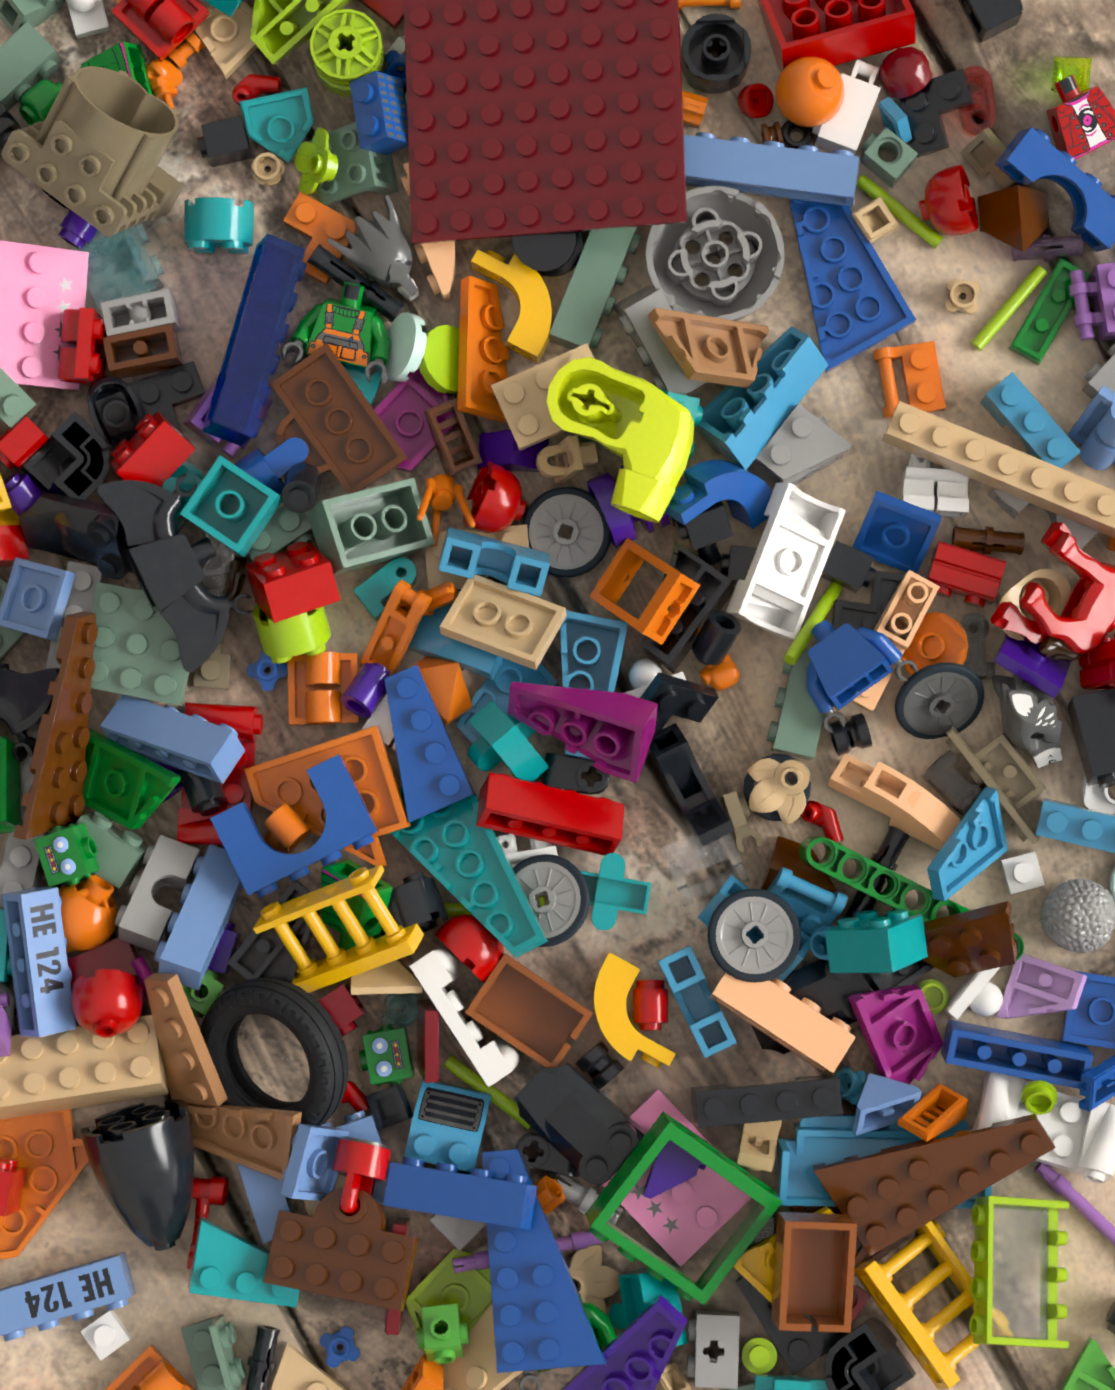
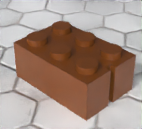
(528, 1012)
(814, 1272)

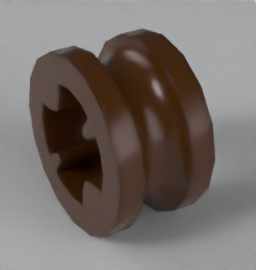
(771, 133)

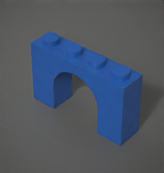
(263, 866)

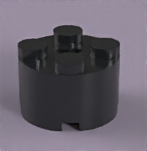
(712, 73)
(417, 903)

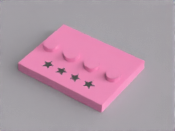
(33, 294)
(690, 1212)

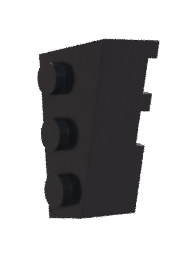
(710, 596)
(265, 954)

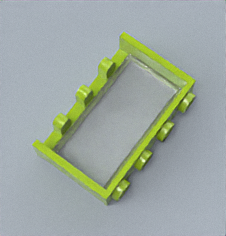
(1017, 1272)

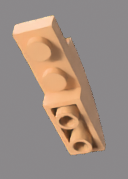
(439, 256)
(899, 624)
(897, 796)

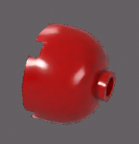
(949, 202)
(495, 499)
(471, 944)
(107, 1002)

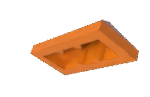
(446, 687)

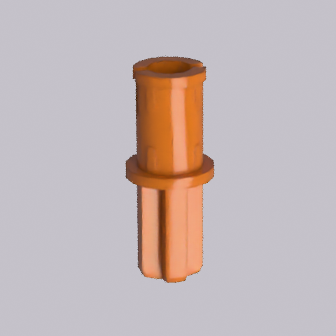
(441, 596)

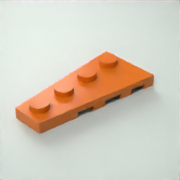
(480, 349)

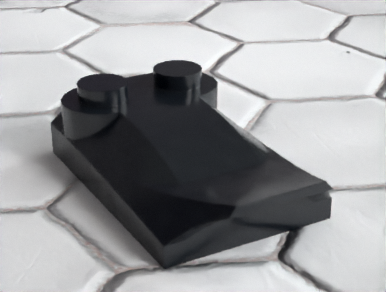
(77, 531)
(826, 990)
(579, 1122)

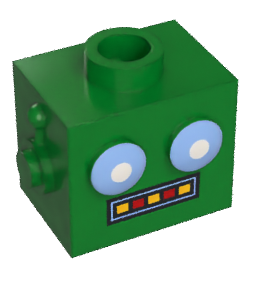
(67, 854)
(386, 1055)

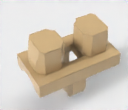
(569, 458)

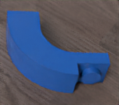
(719, 481)

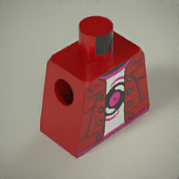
(1082, 118)

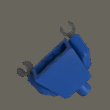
(847, 665)

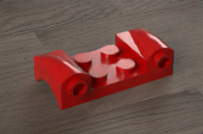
(248, 724)

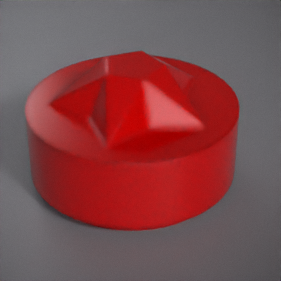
(755, 100)

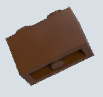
(142, 351)

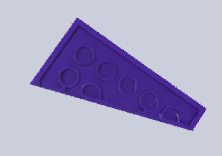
(637, 1354)

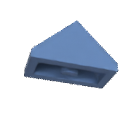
(883, 1103)

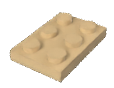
(525, 397)
(503, 621)

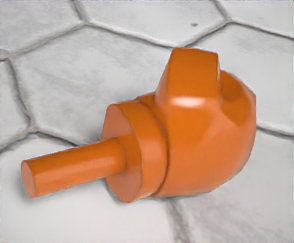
(164, 79)
(722, 675)

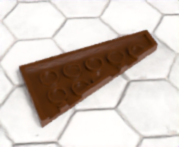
(63, 734)
(921, 1180)

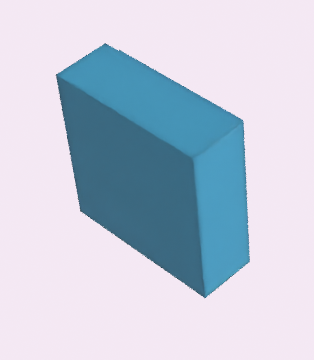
(895, 119)

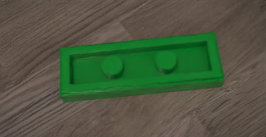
(1046, 314)

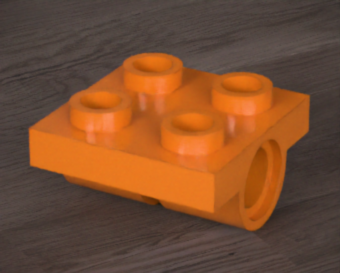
(317, 688)
(150, 1372)

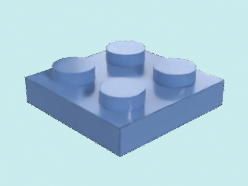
(36, 599)
(311, 1162)

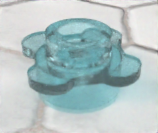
(403, 1017)

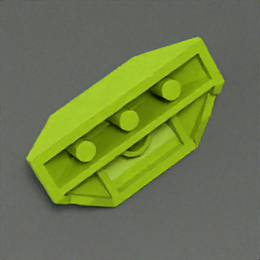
(287, 24)

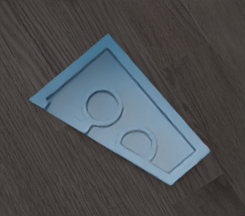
(499, 690)
(970, 848)

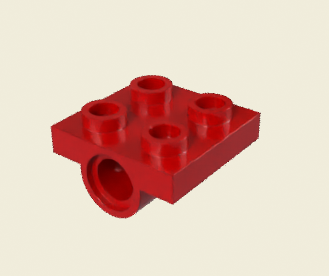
(160, 23)
(82, 363)

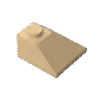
(386, 979)

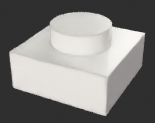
(1022, 872)
(106, 1334)

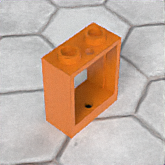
(675, 590)

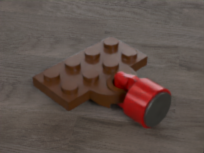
(345, 1242)

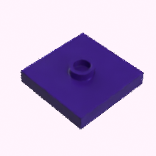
(1030, 665)

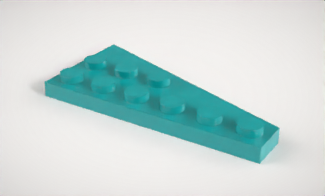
(474, 871)

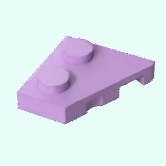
(1040, 989)

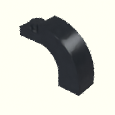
(689, 785)

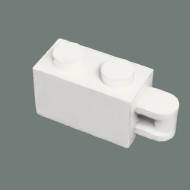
(848, 125)

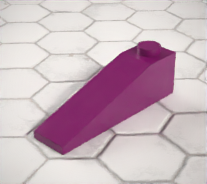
(599, 724)

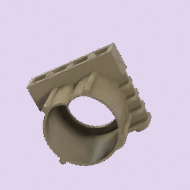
(101, 150)

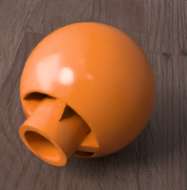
(809, 92)
(88, 913)

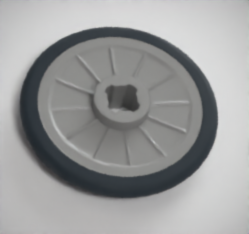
(590, 534)
(565, 889)
(775, 923)

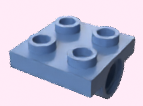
(1097, 431)

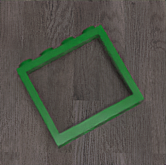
(631, 1171)

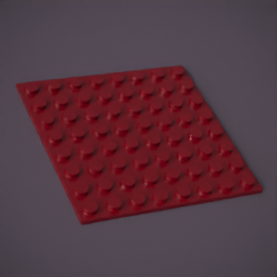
(543, 116)

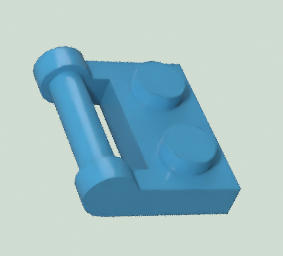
(810, 902)

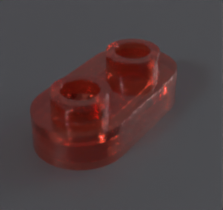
(983, 102)

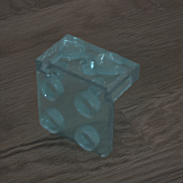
(122, 266)

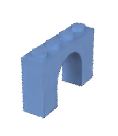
(265, 1190)

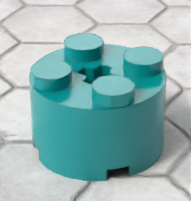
(218, 224)

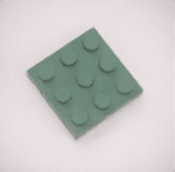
(135, 647)

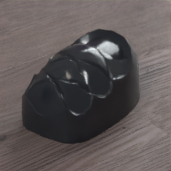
(113, 410)

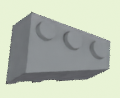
(650, 348)

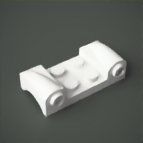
(786, 562)
(491, 1060)
(1081, 1137)

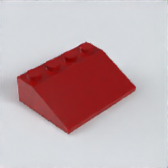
(836, 28)

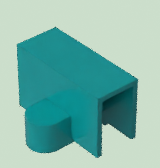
(504, 740)
(613, 892)
(638, 1293)

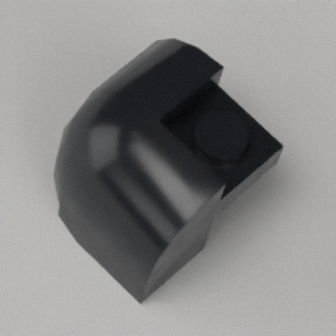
(71, 461)
(867, 1360)

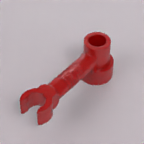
(206, 1192)

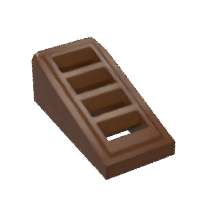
(473, 457)

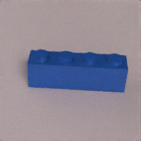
(1015, 1054)
(460, 1195)

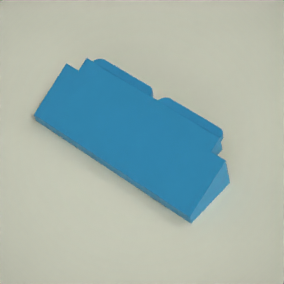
(828, 1142)

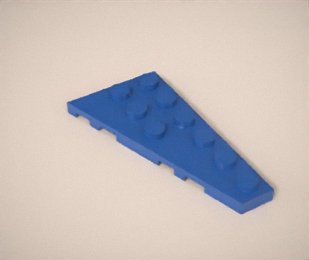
(846, 283)
(532, 1291)

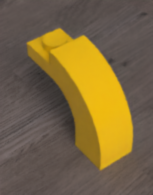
(535, 319)
(610, 1009)

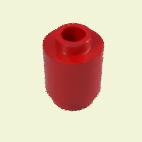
(650, 1005)

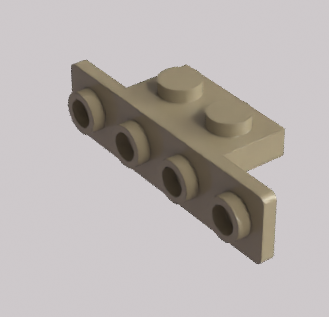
(1002, 769)

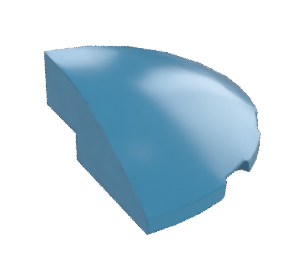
(430, 643)

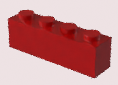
(550, 814)

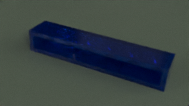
(255, 340)

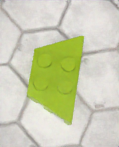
(442, 1287)

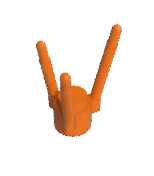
(441, 494)

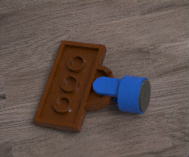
(326, 427)

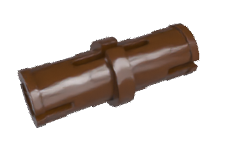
(988, 540)

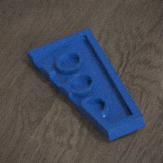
(425, 754)

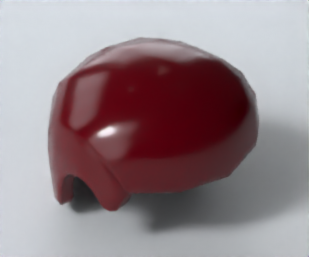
(904, 72)

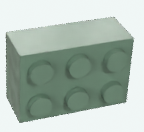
(370, 526)

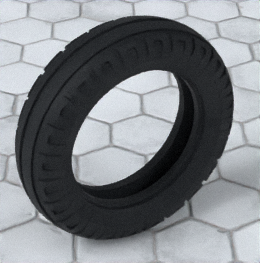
(308, 1023)

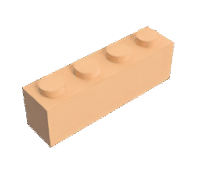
(787, 1020)

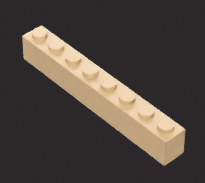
(1002, 467)

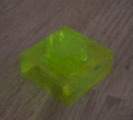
(1069, 65)

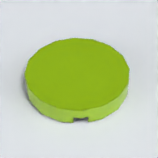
(441, 359)

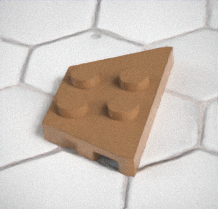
(711, 346)

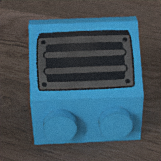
(448, 1125)

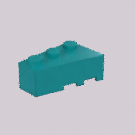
(233, 1268)

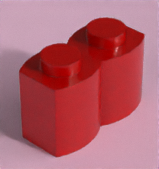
(21, 443)

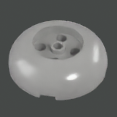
(755, 248)

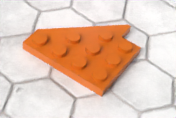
(367, 760)
(53, 1163)

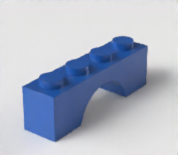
(1034, 157)

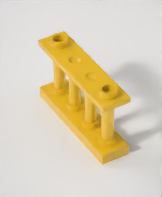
(340, 963)
(899, 1306)

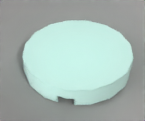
(406, 346)

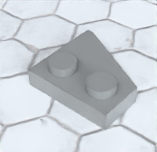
(800, 445)

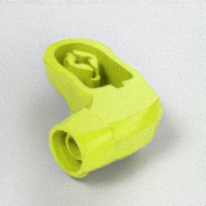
(630, 421)

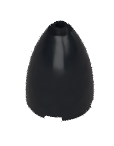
(145, 1168)

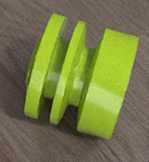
(339, 66)

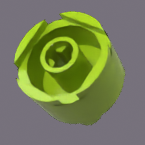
(294, 635)

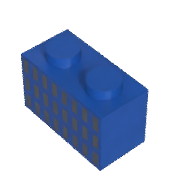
(380, 112)

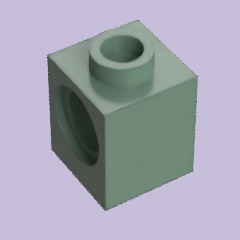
(888, 171)

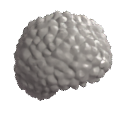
(1079, 915)

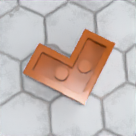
(319, 225)

